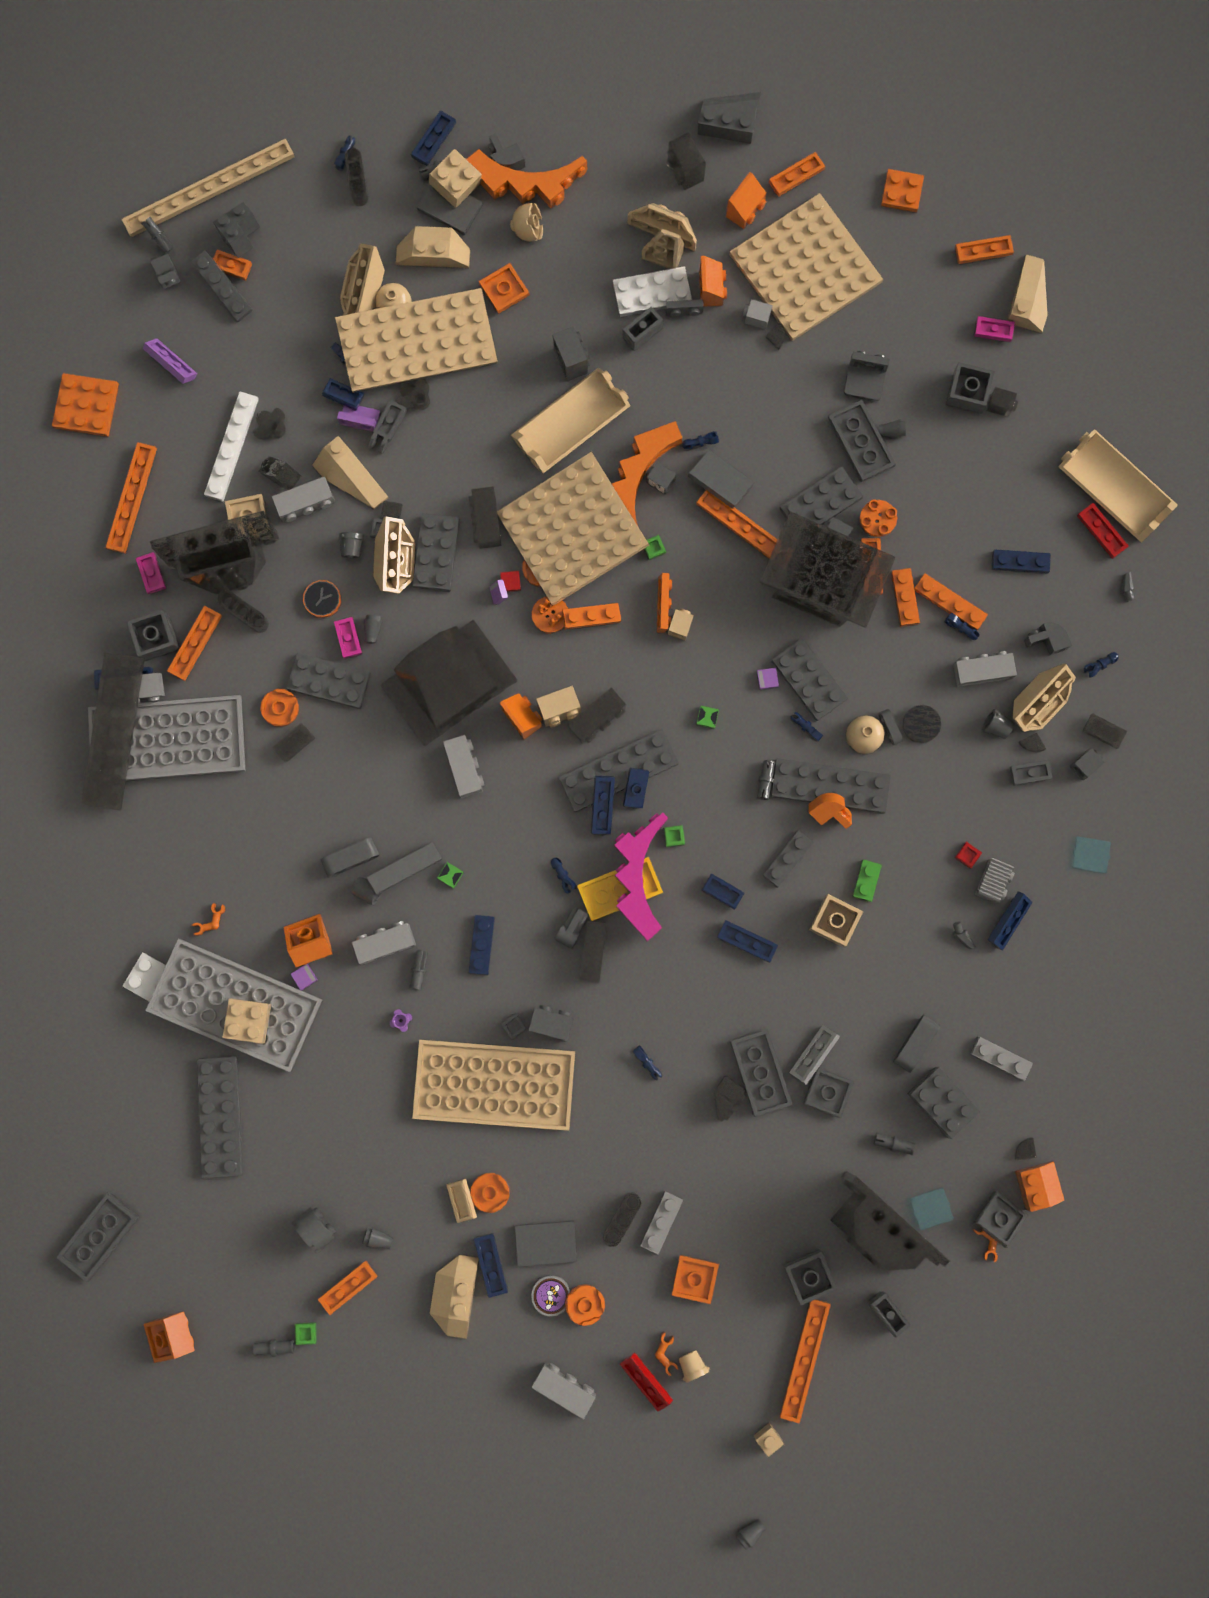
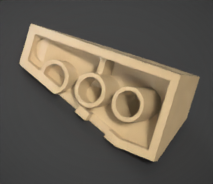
(664, 249)
(1029, 300)
(348, 474)

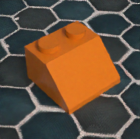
(746, 201)
(711, 282)
(520, 715)
(307, 940)
(1039, 1186)
(169, 1337)

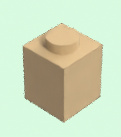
(680, 624)
(768, 1439)

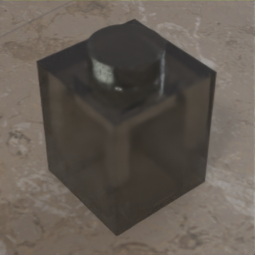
(1002, 402)

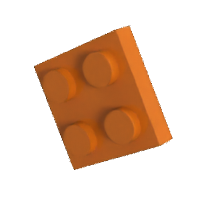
(902, 190)
(504, 288)
(695, 1279)

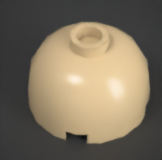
(526, 222)
(391, 295)
(865, 734)

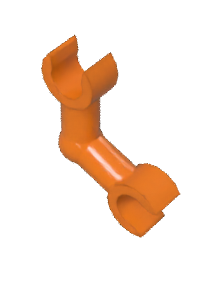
(214, 924)
(992, 1245)
(661, 1351)

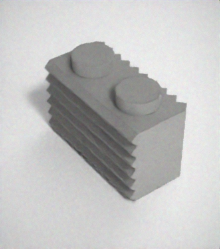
(994, 880)

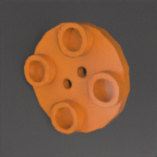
(886, 521)
(543, 608)

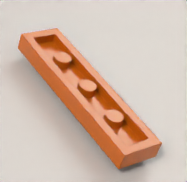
(950, 601)
(194, 643)

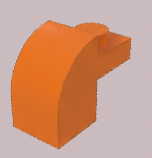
(829, 806)

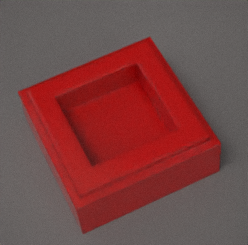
(511, 580)
(968, 855)

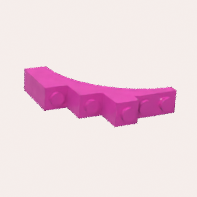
(633, 850)

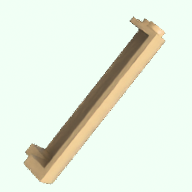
(571, 420)
(1117, 485)

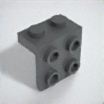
(866, 375)

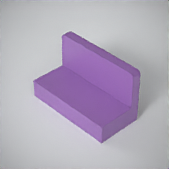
(363, 418)

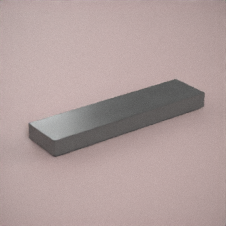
(403, 868)

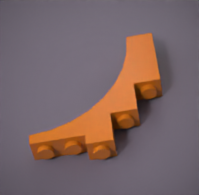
(524, 185)
(649, 448)

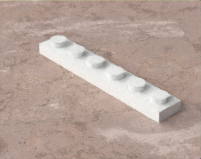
(231, 446)

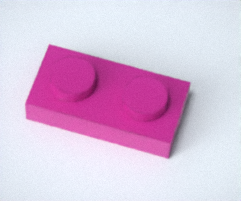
(994, 329)
(151, 573)
(348, 637)

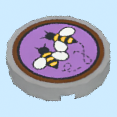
(550, 1295)

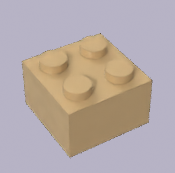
(455, 178)
(559, 706)
(835, 920)
(246, 1020)

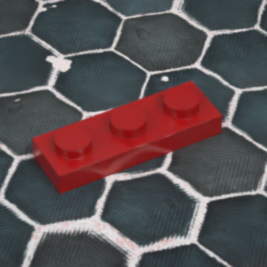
(1102, 530)
(646, 1382)

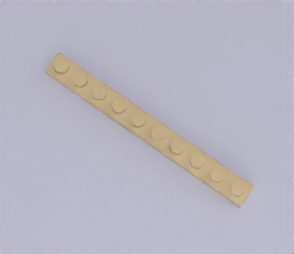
(210, 187)

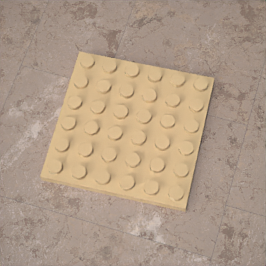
(806, 266)
(572, 528)

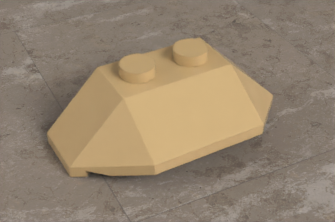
(657, 217)
(433, 248)
(362, 280)
(393, 556)
(1043, 698)
(454, 1295)

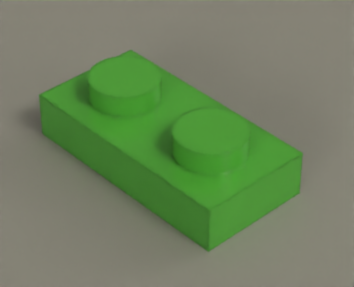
(867, 880)

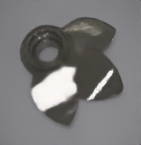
(413, 393)
(267, 424)

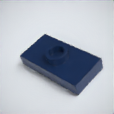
(342, 394)
(636, 788)
(723, 891)

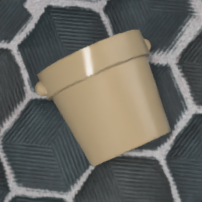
(692, 1366)

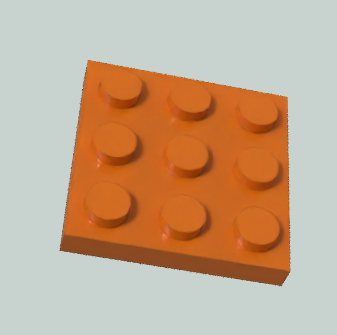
(85, 405)

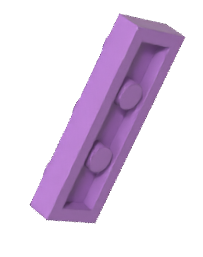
(169, 361)

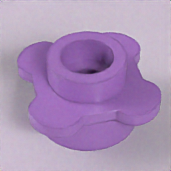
(399, 1015)

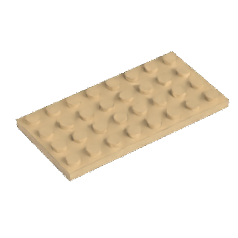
(416, 340)
(494, 1085)

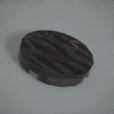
(921, 724)

